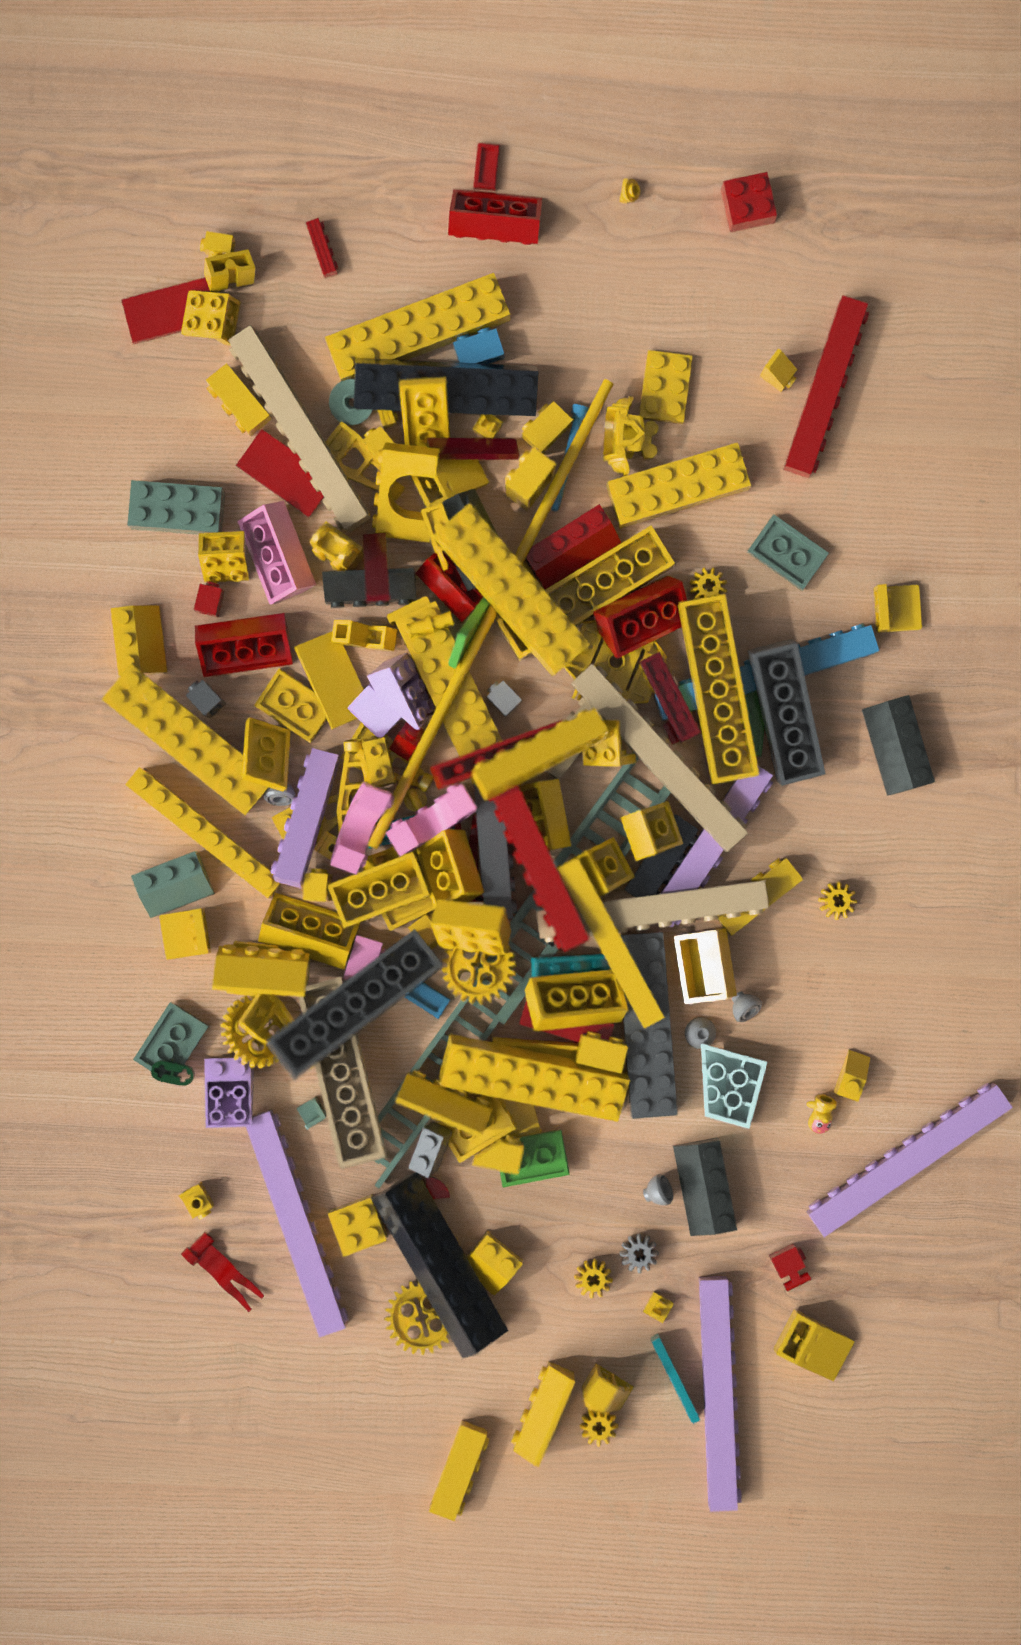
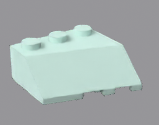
(730, 1085)

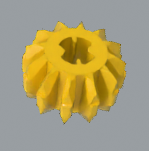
(701, 581)
(845, 899)
(593, 1286)
(598, 1435)

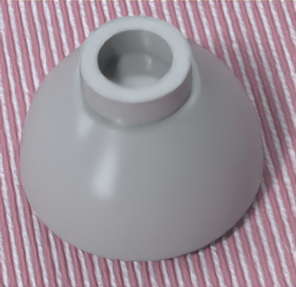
(278, 797)
(745, 1006)
(699, 1032)
(659, 1190)

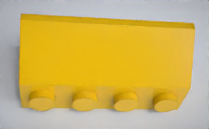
(378, 890)
(309, 928)
(261, 970)
(444, 1104)
(543, 1413)

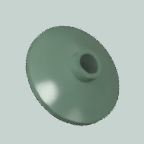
(340, 406)

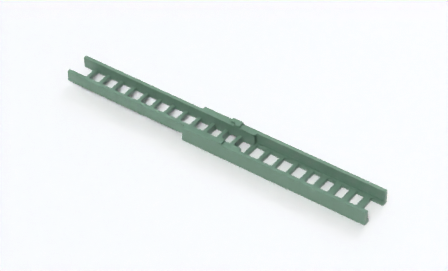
(515, 924)

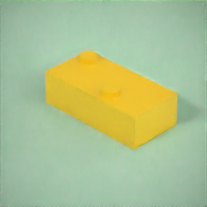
(575, 1000)

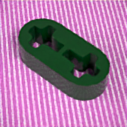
(172, 1078)

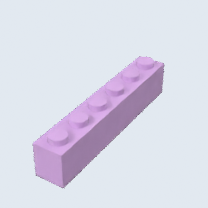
(306, 818)

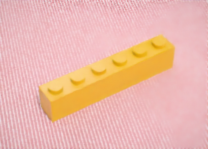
(540, 753)

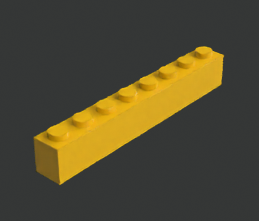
(203, 832)

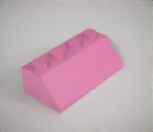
(276, 552)

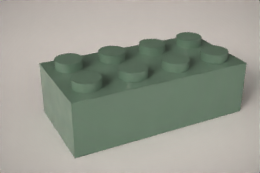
(175, 507)

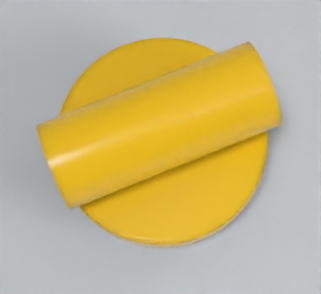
(630, 191)
(415, 799)

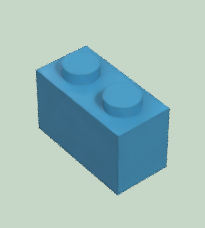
(480, 348)

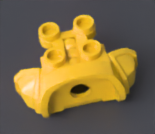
(626, 435)

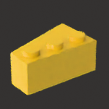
(605, 1390)

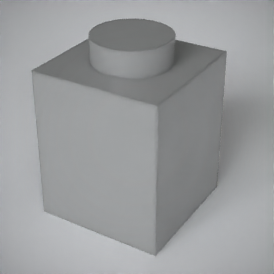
(503, 698)

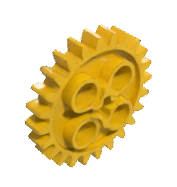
(498, 970)
(235, 1036)
(401, 1323)

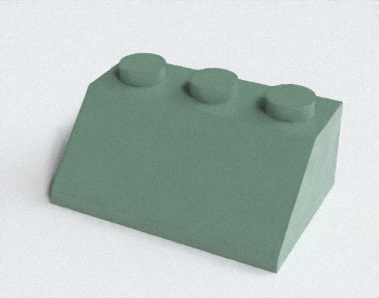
(173, 884)

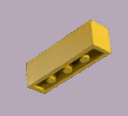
(778, 882)
(458, 1471)

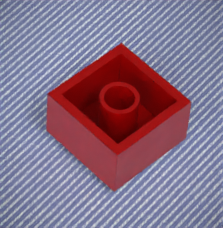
(748, 202)

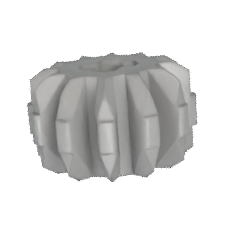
(647, 1251)

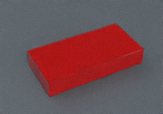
(486, 167)

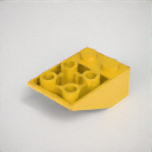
(451, 479)
(813, 1345)

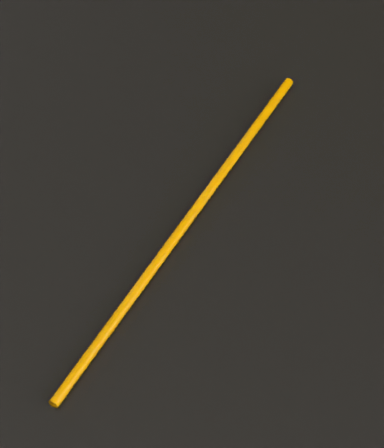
(489, 616)

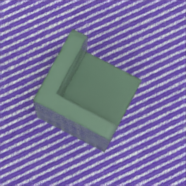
(312, 1112)

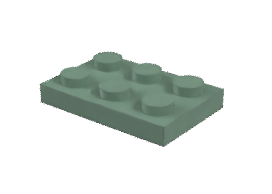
(787, 552)
(171, 1039)

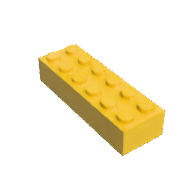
(678, 485)

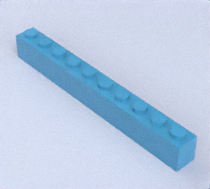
(814, 658)

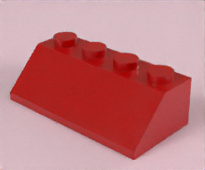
(494, 216)
(572, 547)
(641, 616)
(243, 645)

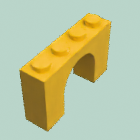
(399, 461)

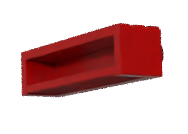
(323, 252)

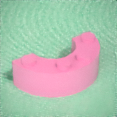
(445, 814)
(359, 826)

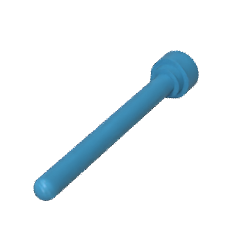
(578, 413)

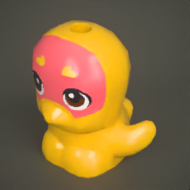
(821, 1117)

